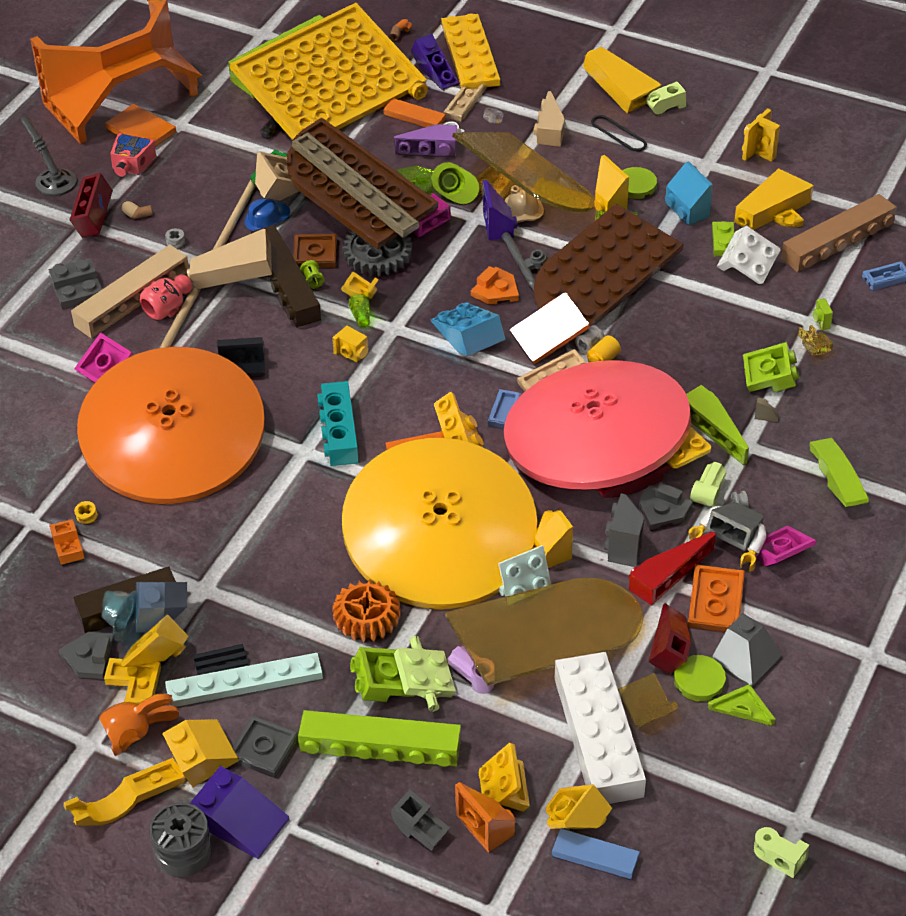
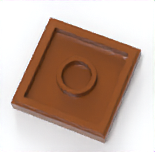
(315, 247)

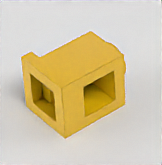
(350, 344)

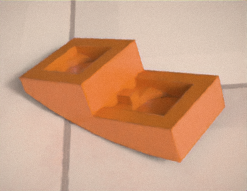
(66, 541)

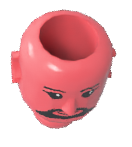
(164, 297)

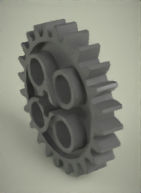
(367, 258)

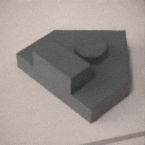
(664, 506)
(89, 654)

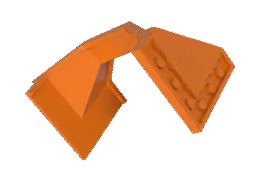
(80, 78)

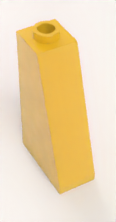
(619, 79)
(773, 196)

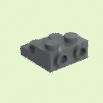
(74, 282)

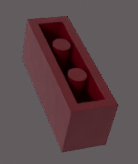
(91, 205)

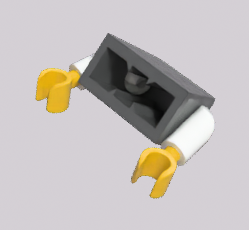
(736, 526)

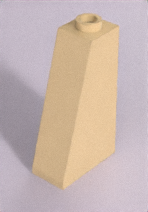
(233, 262)

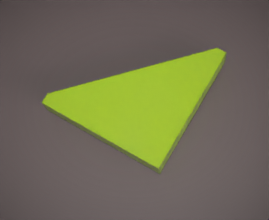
(743, 704)

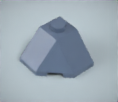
(156, 601)

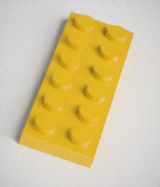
(470, 51)

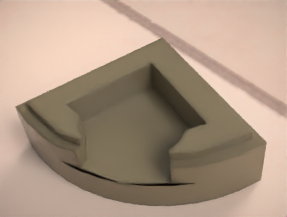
(765, 411)

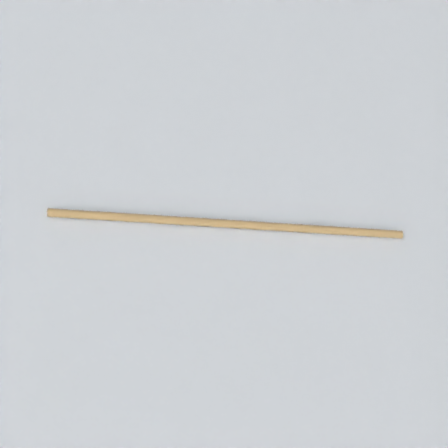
(221, 241)

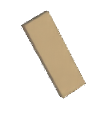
(463, 103)
(565, 361)

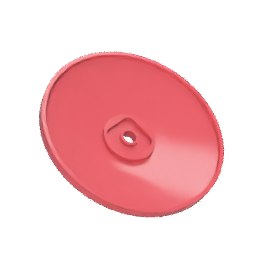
(597, 424)

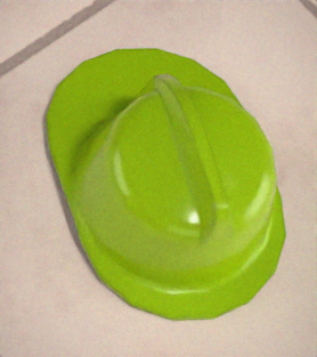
(455, 183)

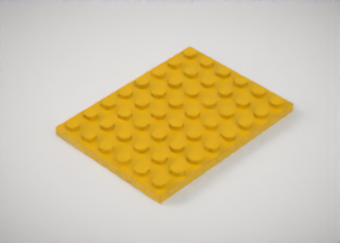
(328, 71)

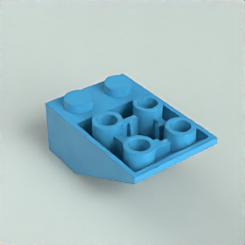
(469, 328)

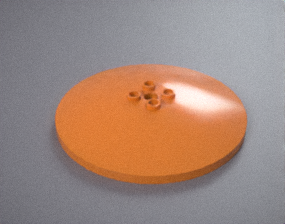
(178, 455)

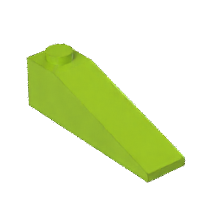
(715, 422)

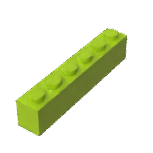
(379, 738)

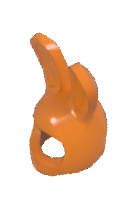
(130, 721)

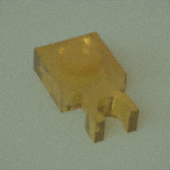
(815, 342)

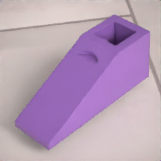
(431, 141)

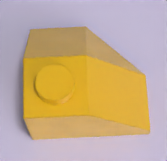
(556, 536)
(577, 808)

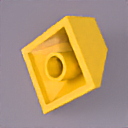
(611, 186)
(157, 644)

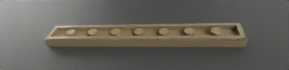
(355, 185)

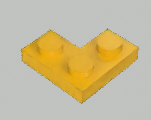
(139, 678)

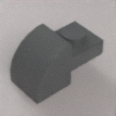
(414, 818)

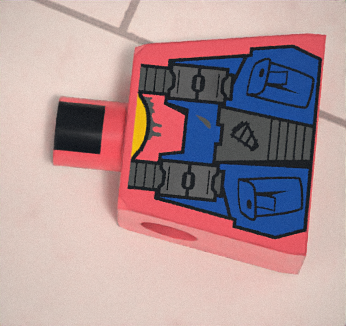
(132, 154)

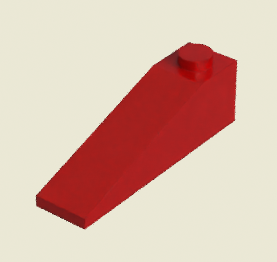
(664, 570)

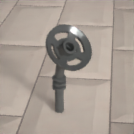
(54, 173)

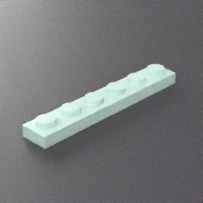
(244, 679)

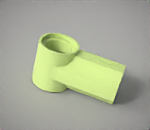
(708, 488)

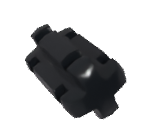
(269, 128)

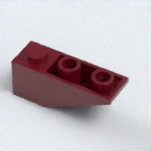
(671, 641)

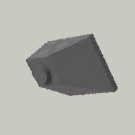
(747, 651)

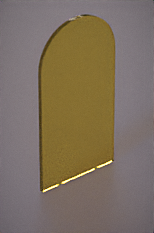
(528, 170)
(545, 625)

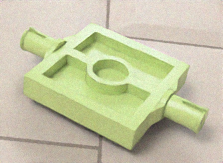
(424, 673)

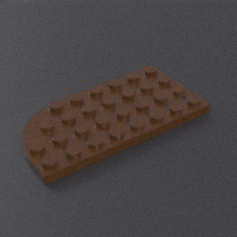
(342, 205)
(605, 264)

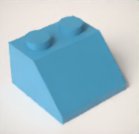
(689, 194)

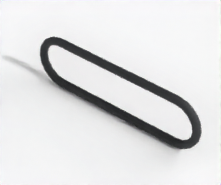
(615, 138)

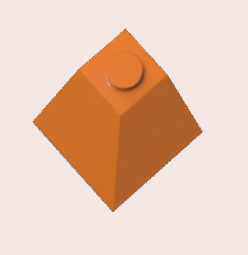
(484, 817)

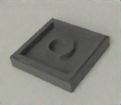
(264, 746)

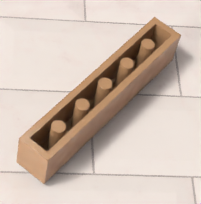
(838, 233)

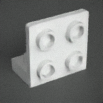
(749, 254)

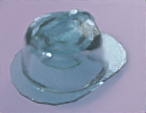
(119, 612)

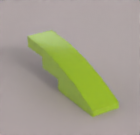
(839, 472)

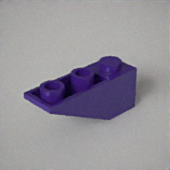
(433, 62)

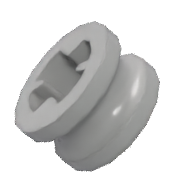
(175, 238)
(740, 498)

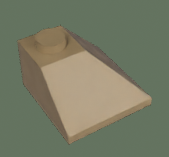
(273, 177)

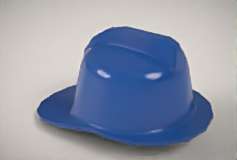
(265, 213)

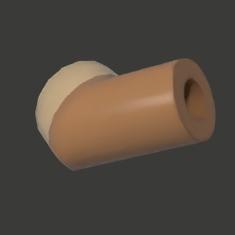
(135, 211)

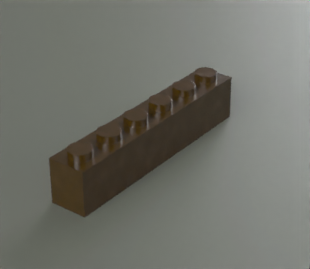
(290, 283)

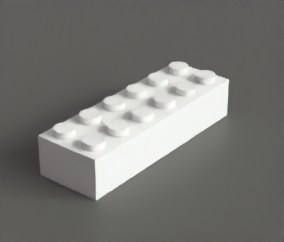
(599, 727)

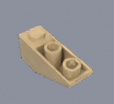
(549, 123)

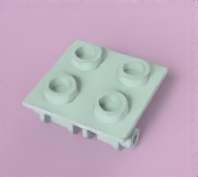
(524, 572)

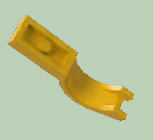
(130, 792)

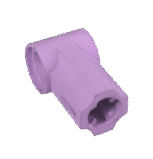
(464, 665)

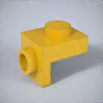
(357, 285)

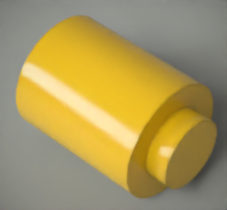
(604, 350)

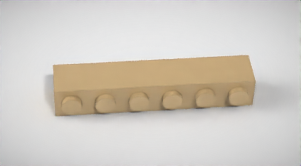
(124, 293)

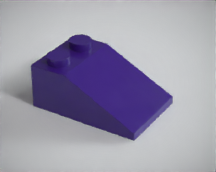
(239, 812)

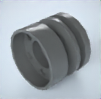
(180, 839)

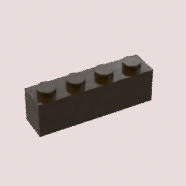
(90, 604)

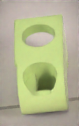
(666, 98)
(779, 851)

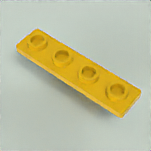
(456, 423)

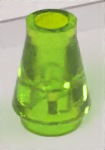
(360, 308)

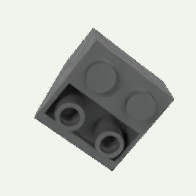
(624, 533)

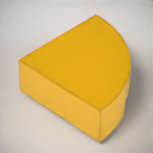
(789, 218)

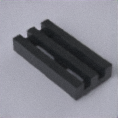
(220, 658)

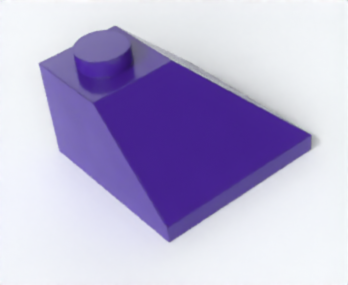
(497, 213)

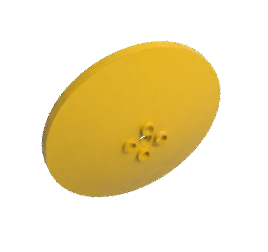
(431, 556)

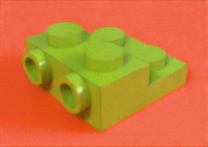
(770, 368)
(376, 674)

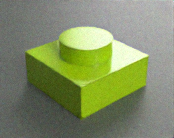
(823, 314)

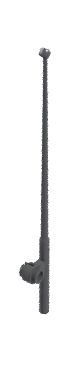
(536, 259)

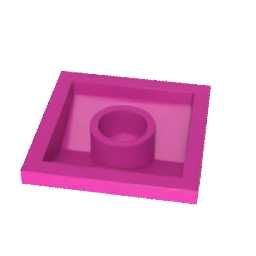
(101, 356)
(783, 544)

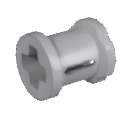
(589, 339)

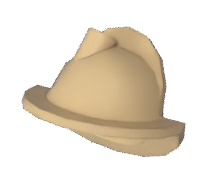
(524, 205)

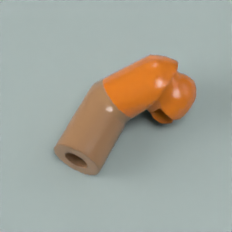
(396, 29)

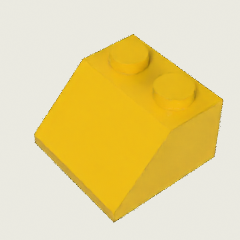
(200, 748)

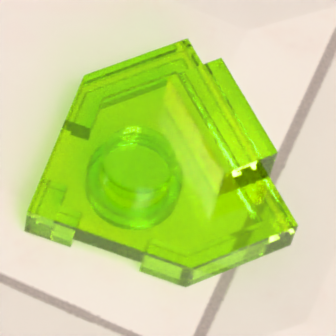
(418, 176)

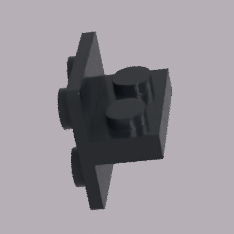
(245, 353)

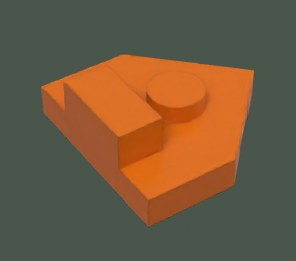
(495, 286)

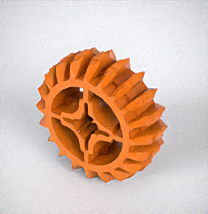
(379, 618)

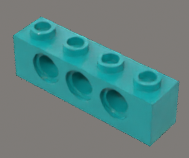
(339, 423)

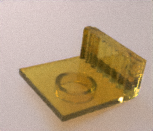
(646, 701)

